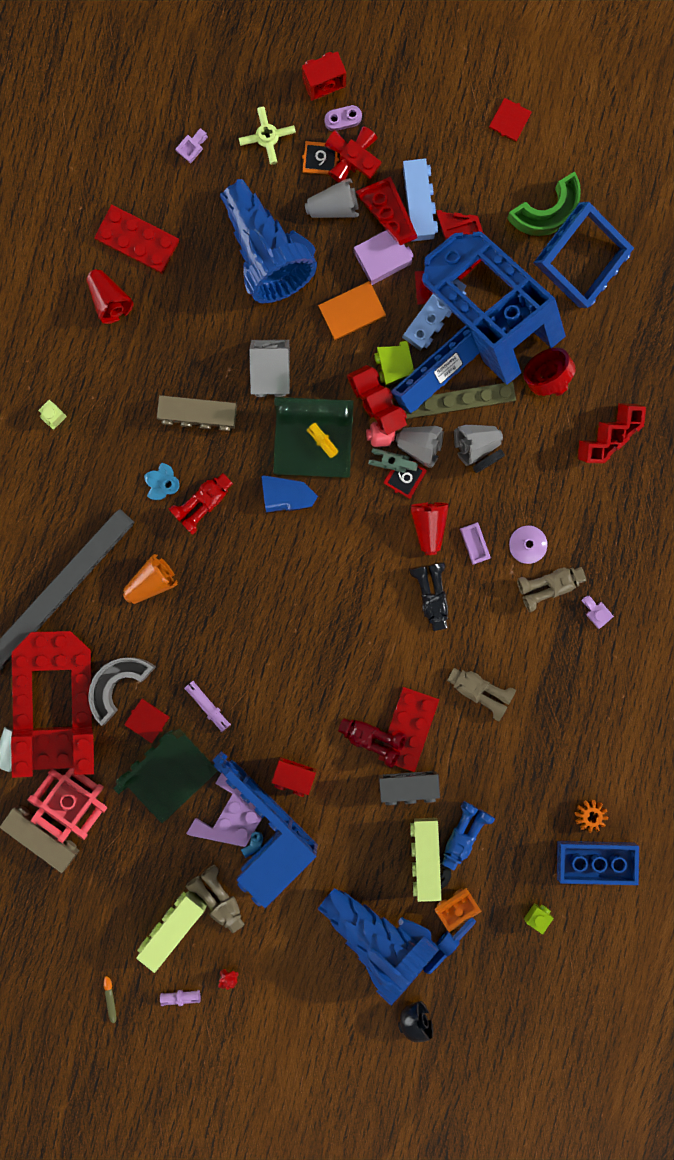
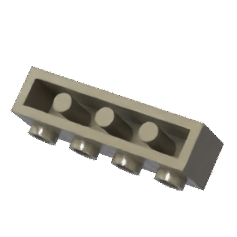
(196, 412)
(39, 840)

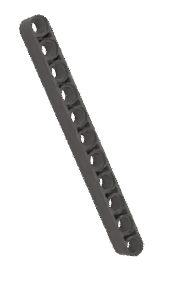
(64, 583)

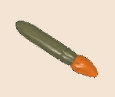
(109, 999)

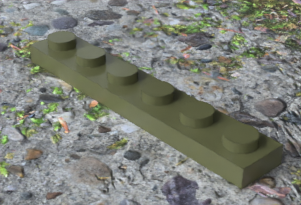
(465, 400)

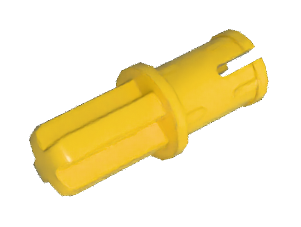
(322, 440)

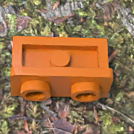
(457, 909)

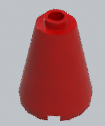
(108, 297)
(430, 525)

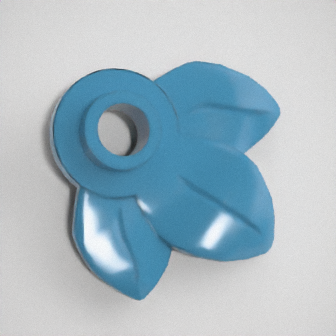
(158, 482)

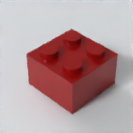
(324, 75)
(294, 777)

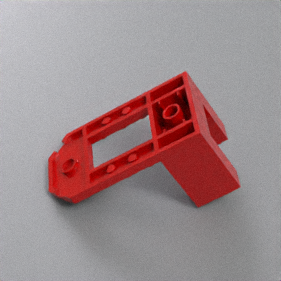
(51, 746)

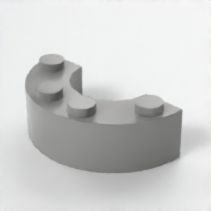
(106, 678)

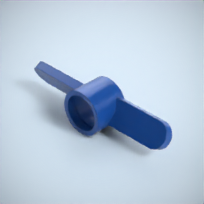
(447, 944)

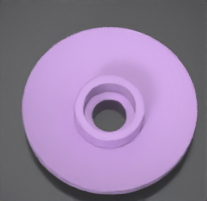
(518, 544)

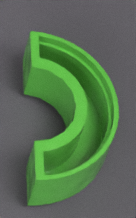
(548, 221)

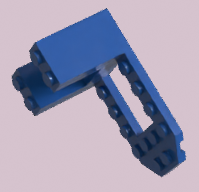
(507, 322)
(282, 854)

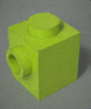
(539, 918)

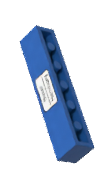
(436, 370)

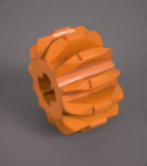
(597, 818)

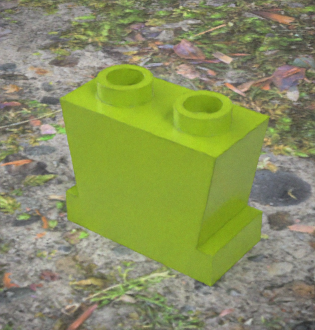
(394, 363)

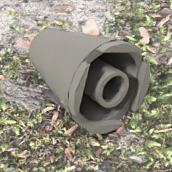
(334, 202)

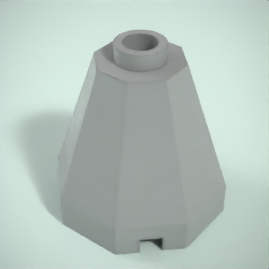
(476, 442)
(421, 443)

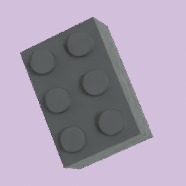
(409, 787)

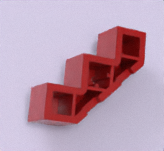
(377, 400)
(613, 434)

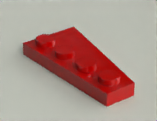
(388, 209)

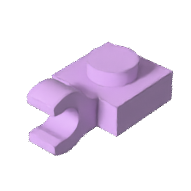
(190, 147)
(598, 613)

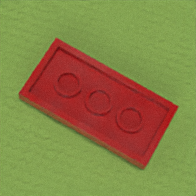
(136, 239)
(412, 717)

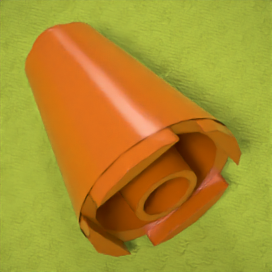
(149, 581)

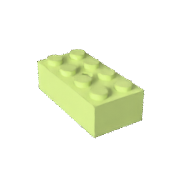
(427, 859)
(169, 933)

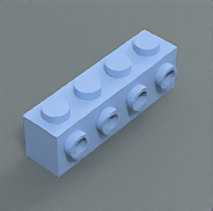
(418, 198)
(429, 320)

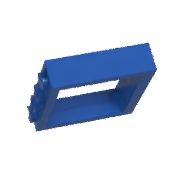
(561, 237)

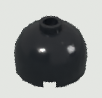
(415, 1023)

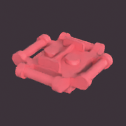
(67, 804)

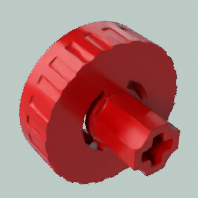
(555, 368)

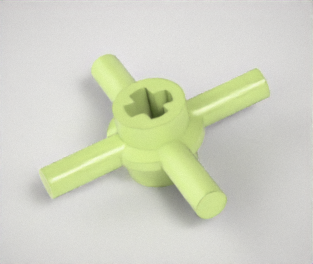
(261, 138)

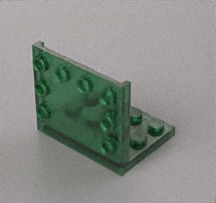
(297, 450)
(167, 775)

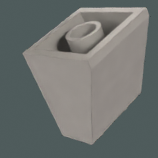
(270, 367)

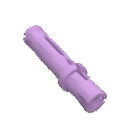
(207, 706)

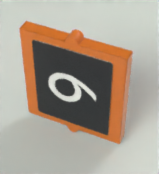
(318, 158)

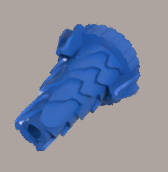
(274, 261)
(389, 953)

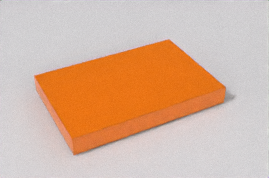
(352, 310)

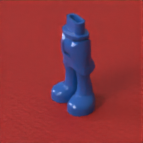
(460, 844)

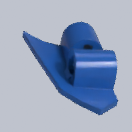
(286, 494)

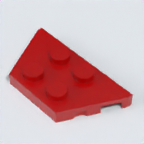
(459, 223)

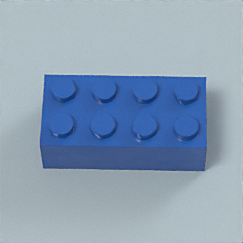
(598, 862)

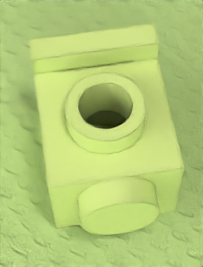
(51, 414)

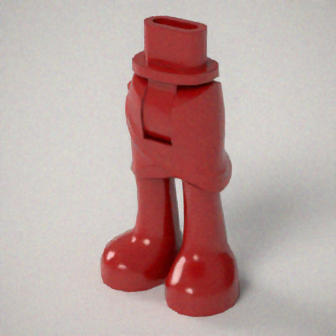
(209, 495)

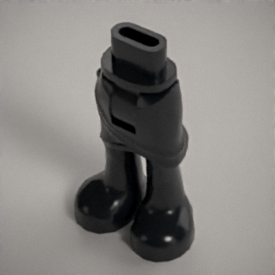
(434, 605)

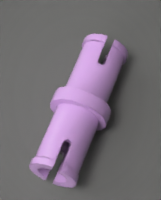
(180, 998)

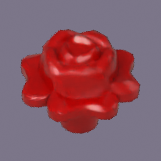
(228, 979)

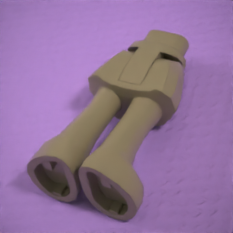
(224, 912)

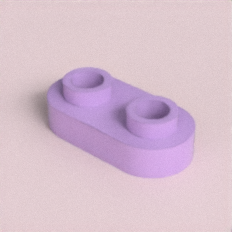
(343, 119)

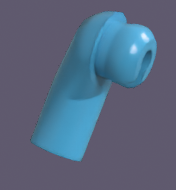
(255, 844)

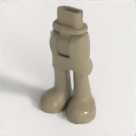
(560, 582)
(472, 687)

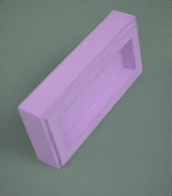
(475, 543)

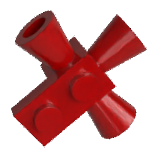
(353, 155)

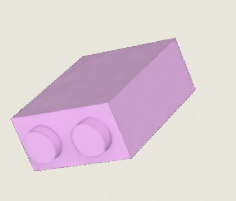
(382, 257)

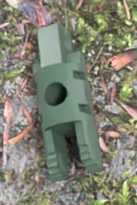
(401, 461)

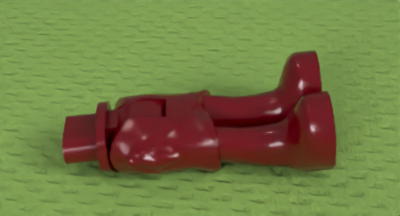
(364, 735)

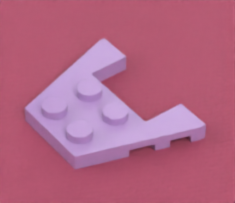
(235, 822)

